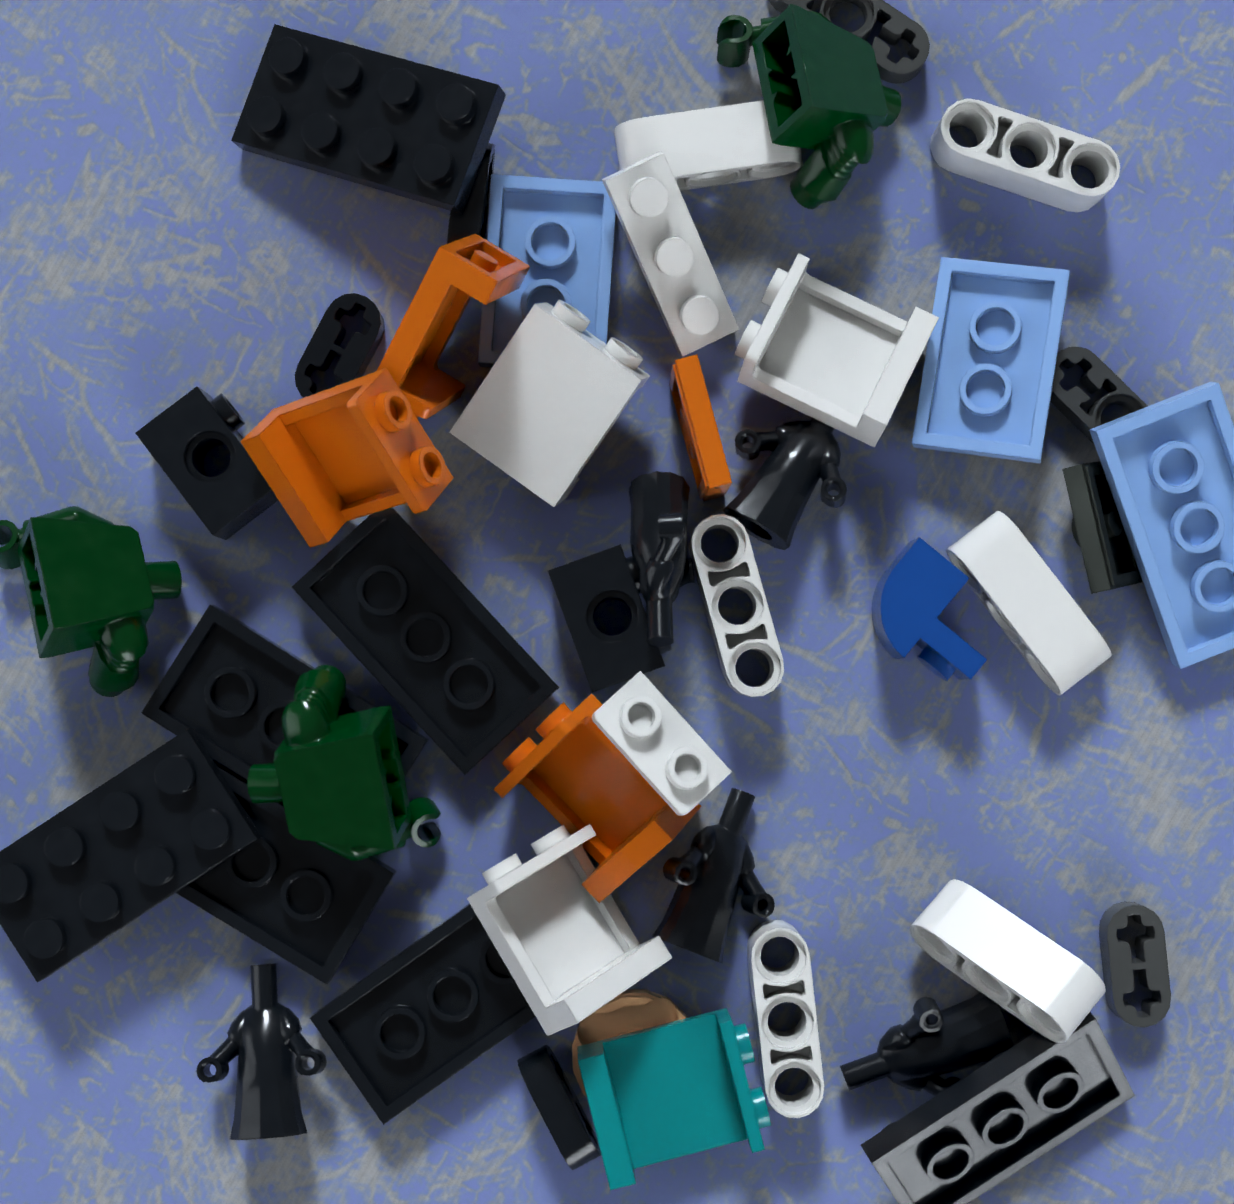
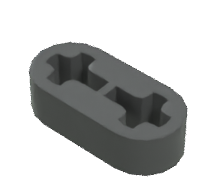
(1149, 962)

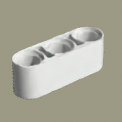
(709, 145)
(1053, 148)
(739, 574)
(1029, 603)
(1008, 960)
(785, 1048)

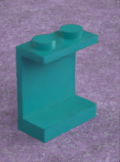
(671, 1093)

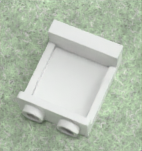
(831, 353)
(550, 400)
(660, 744)
(556, 936)

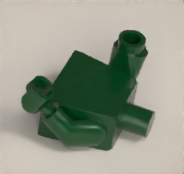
(816, 93)
(89, 590)
(341, 775)

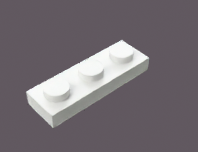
(670, 253)

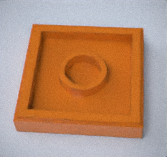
(699, 428)

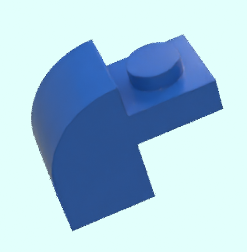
(907, 609)

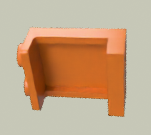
(455, 275)
(347, 456)
(590, 782)

